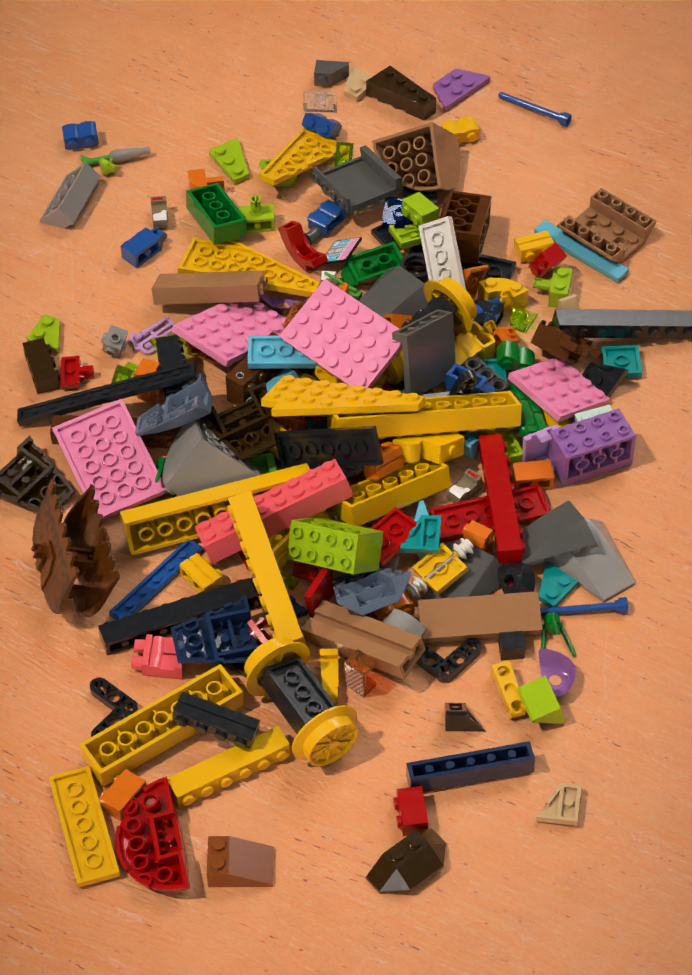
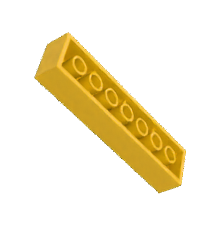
(264, 566)
(153, 728)

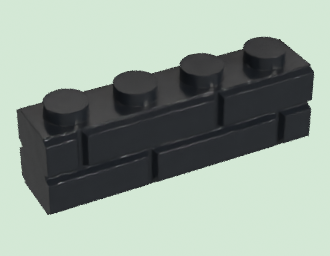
(216, 720)

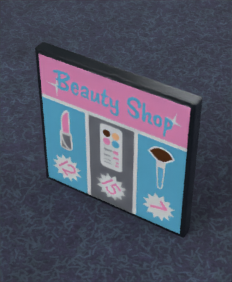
(342, 250)

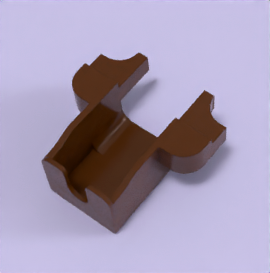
(563, 344)

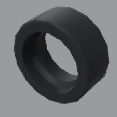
(415, 259)

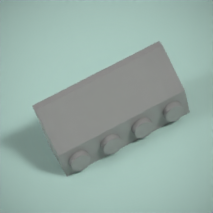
(71, 197)

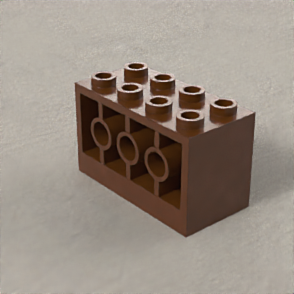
(470, 221)

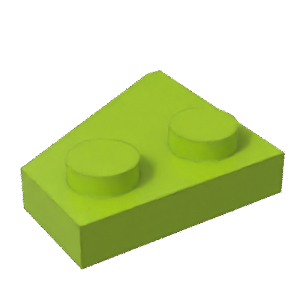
(406, 237)
(49, 329)

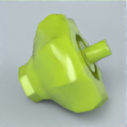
(107, 166)

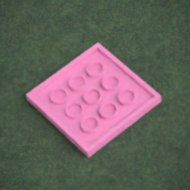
(558, 388)

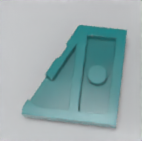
(424, 536)
(555, 586)

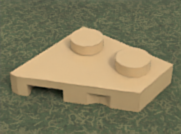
(356, 84)
(562, 805)

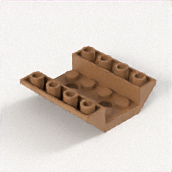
(613, 223)

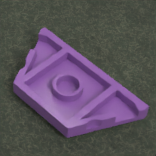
(458, 86)

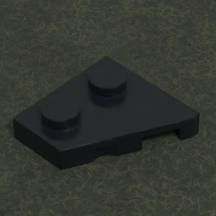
(605, 377)

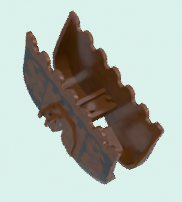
(68, 549)

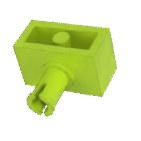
(419, 209)
(258, 217)
(558, 286)

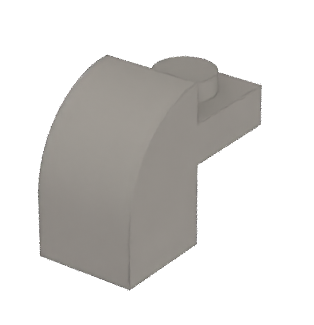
(405, 622)

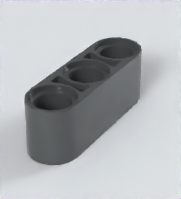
(481, 368)

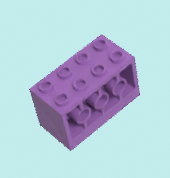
(591, 447)

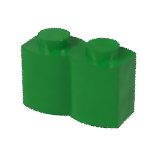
(513, 357)

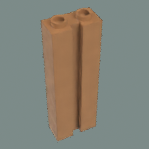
(209, 287)
(479, 617)
(344, 629)

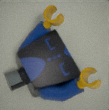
(492, 311)

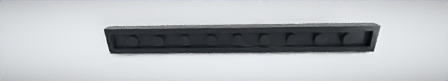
(107, 393)

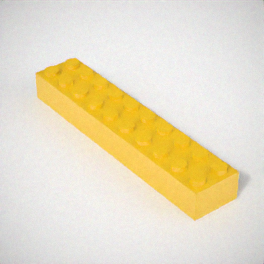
(440, 415)
(175, 518)

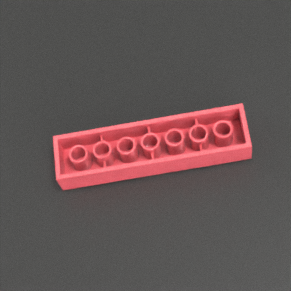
(293, 500)

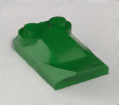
(371, 264)

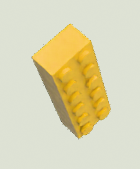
(399, 489)

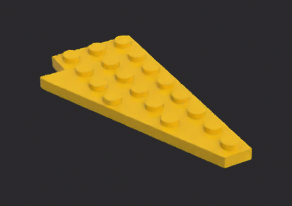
(235, 256)
(311, 397)

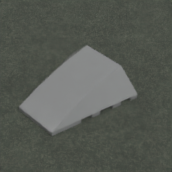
(598, 568)

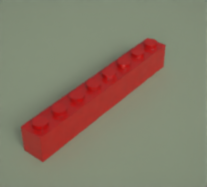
(500, 499)

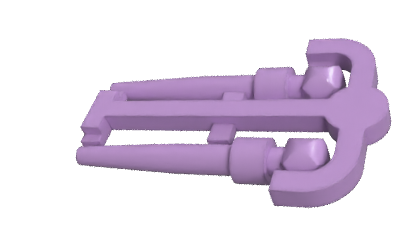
(138, 346)

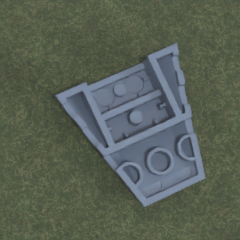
(179, 409)
(370, 590)

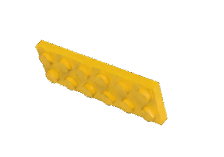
(84, 826)

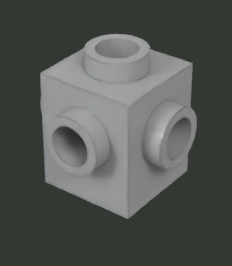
(114, 341)

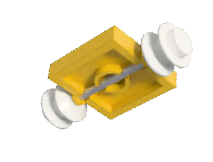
(440, 569)

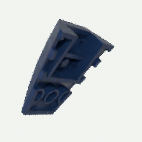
(216, 636)

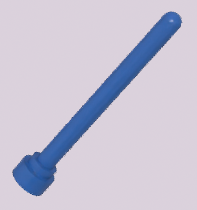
(563, 118)
(619, 605)

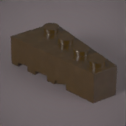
(401, 92)

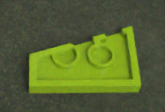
(231, 160)

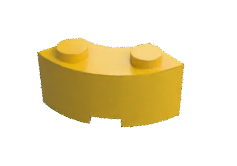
(493, 287)

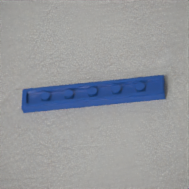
(155, 581)

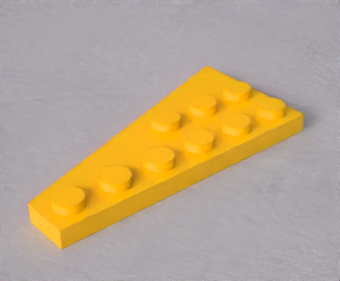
(299, 156)

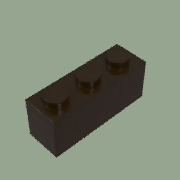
(41, 365)

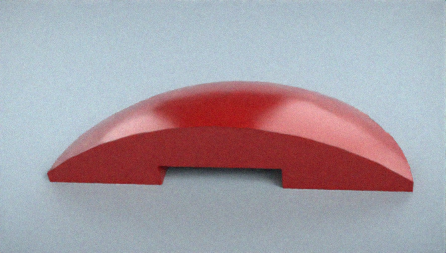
(152, 840)

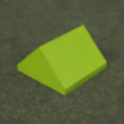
(541, 702)

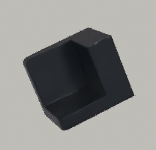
(511, 645)

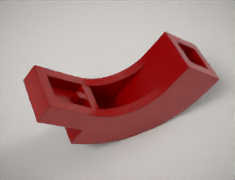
(299, 248)

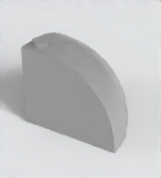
(201, 461)

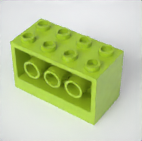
(335, 545)

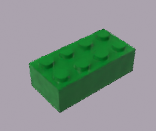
(216, 213)

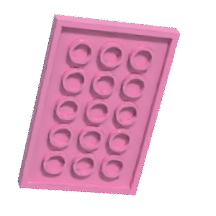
(225, 329)
(343, 336)
(109, 455)

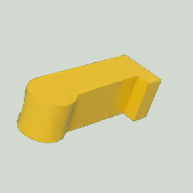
(330, 672)
(507, 688)

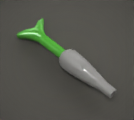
(118, 155)

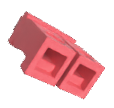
(158, 658)

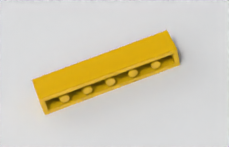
(228, 767)

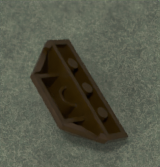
(408, 862)

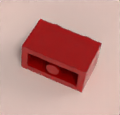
(547, 261)
(411, 809)

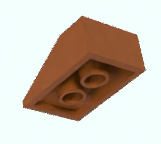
(239, 863)

